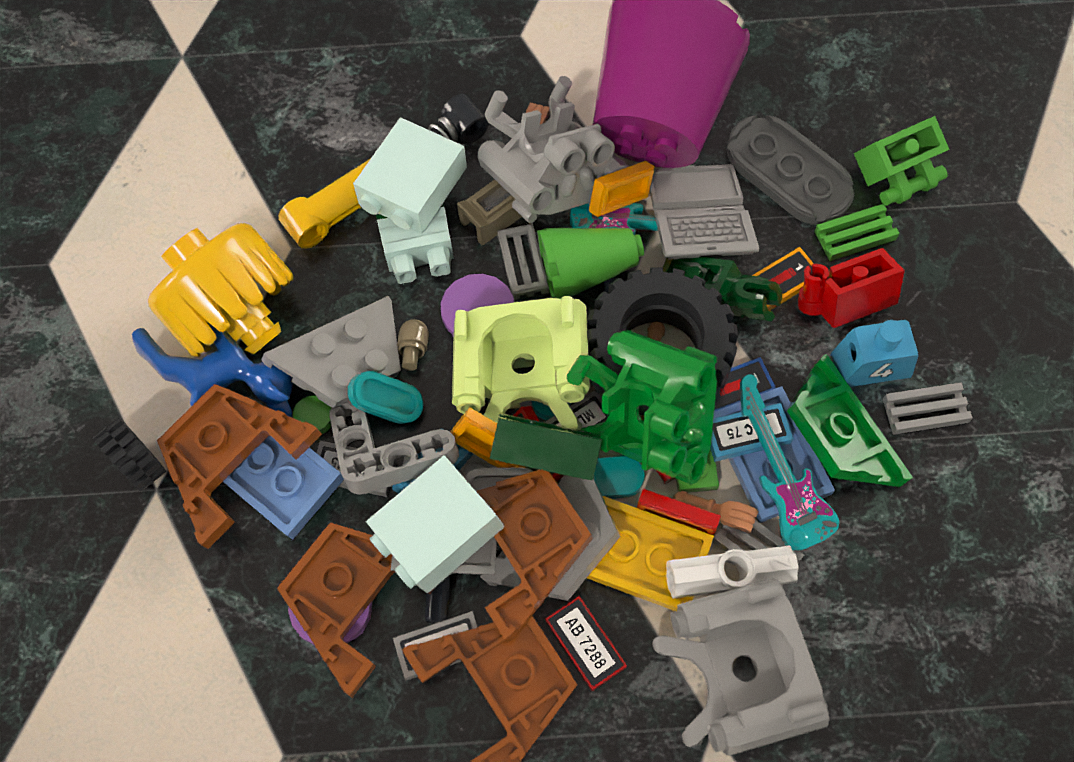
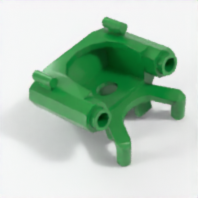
(680, 397)

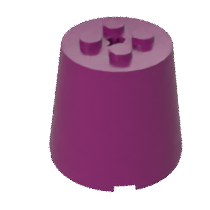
(666, 76)

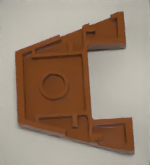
(214, 441)
(539, 540)
(332, 591)
(518, 679)

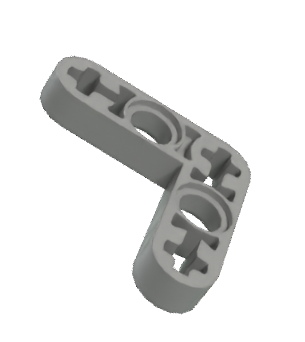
(368, 458)

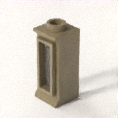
(489, 211)

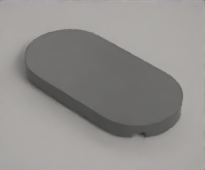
(790, 169)

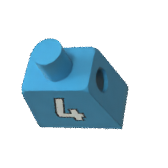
(881, 353)

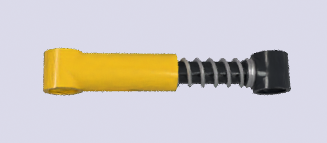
(312, 217)

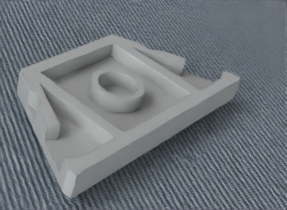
(339, 350)
(593, 512)

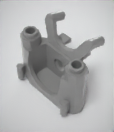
(547, 163)
(757, 624)

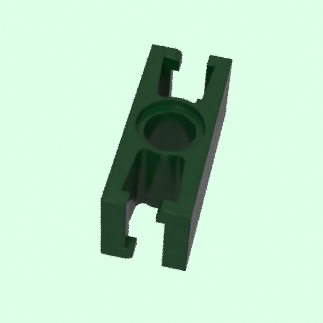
(546, 446)

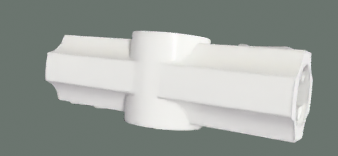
(707, 574)

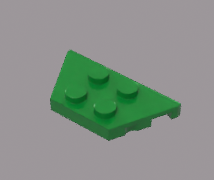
(843, 431)

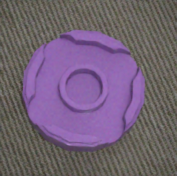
(470, 293)

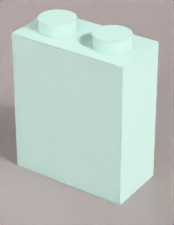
(410, 175)
(433, 526)

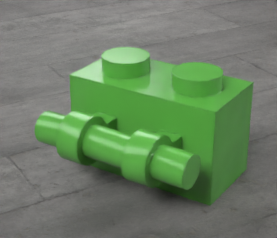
(901, 151)

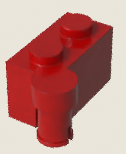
(852, 289)

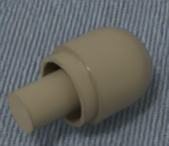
(412, 343)

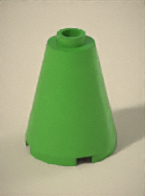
(586, 256)

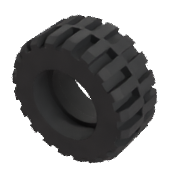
(667, 300)

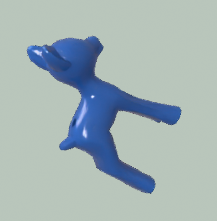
(219, 368)

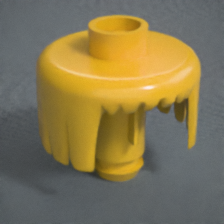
(218, 286)

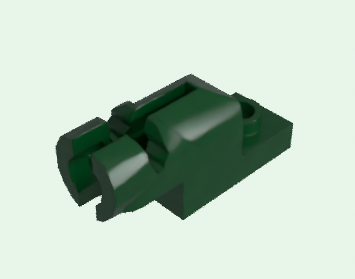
(737, 289)

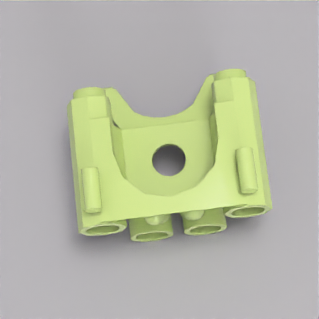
(520, 335)

